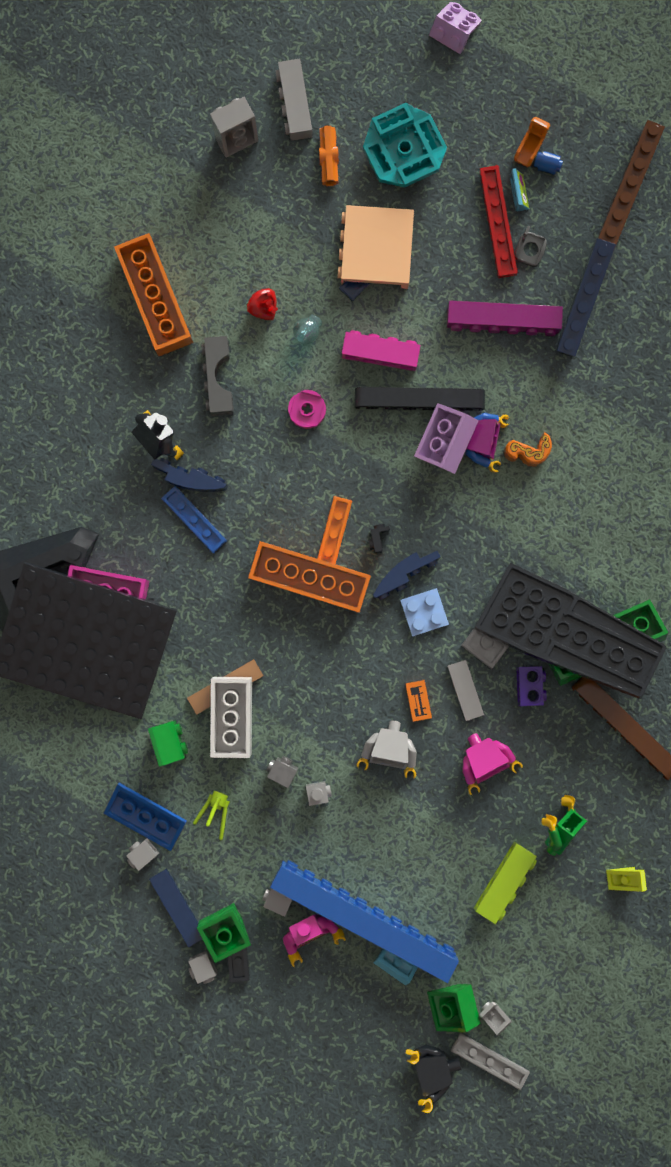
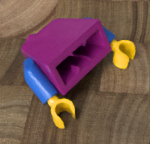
(484, 440)

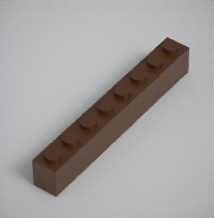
(631, 182)

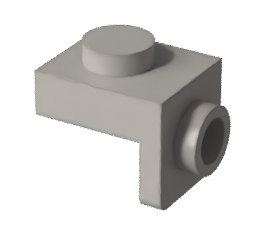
(495, 1017)

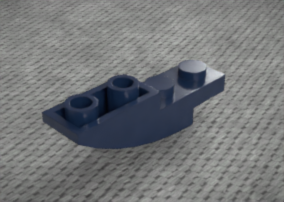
(196, 480)
(398, 578)

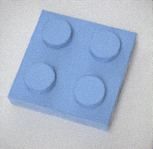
(424, 612)

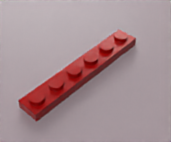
(498, 221)

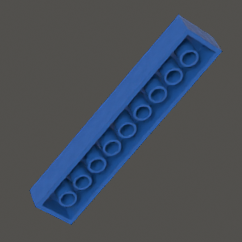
(365, 921)

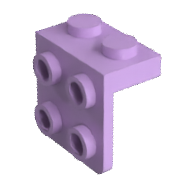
(454, 26)

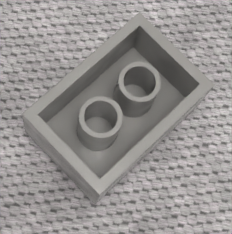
(234, 126)

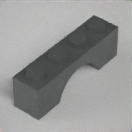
(216, 353)

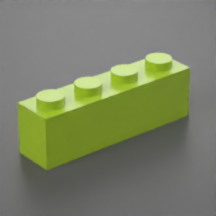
(505, 883)

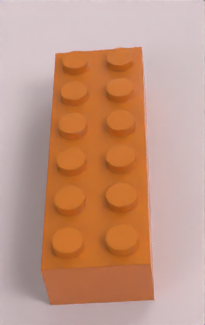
(153, 294)
(309, 576)

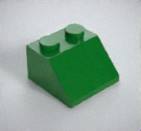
(168, 743)
(224, 933)
(454, 1008)

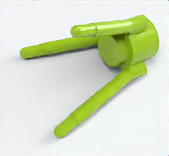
(217, 801)

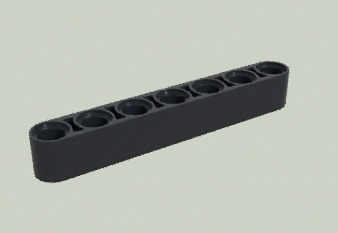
(424, 398)

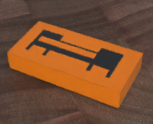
(418, 700)

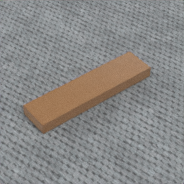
(202, 699)

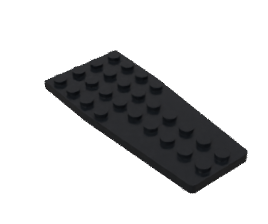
(569, 632)

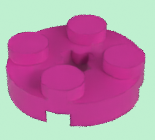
(313, 418)

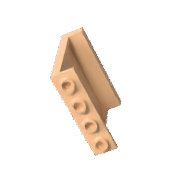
(376, 245)

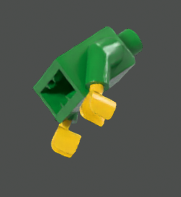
(566, 830)

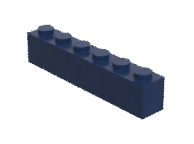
(585, 297)

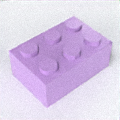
(446, 438)

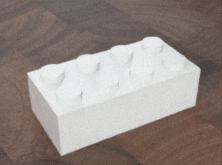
(231, 717)

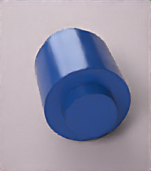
(548, 162)

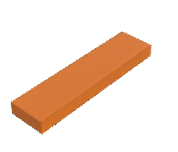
(334, 529)

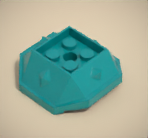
(401, 129)

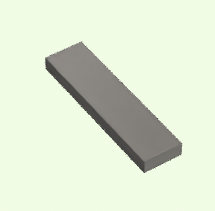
(490, 1061)

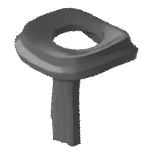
(529, 237)

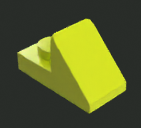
(626, 879)

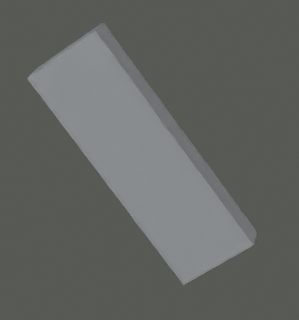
(465, 690)

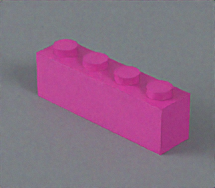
(380, 350)

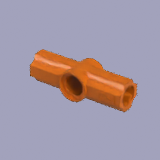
(328, 156)

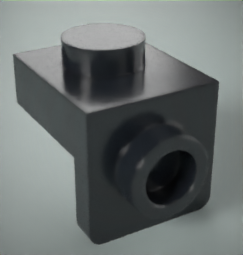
(374, 541)

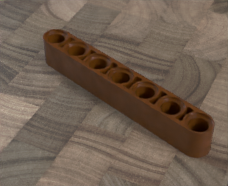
(625, 724)

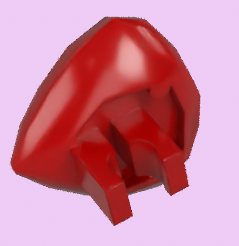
(263, 304)

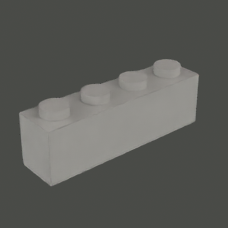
(295, 99)

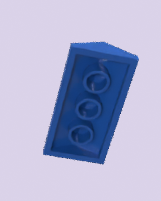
(145, 815)

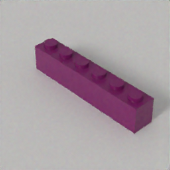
(504, 317)

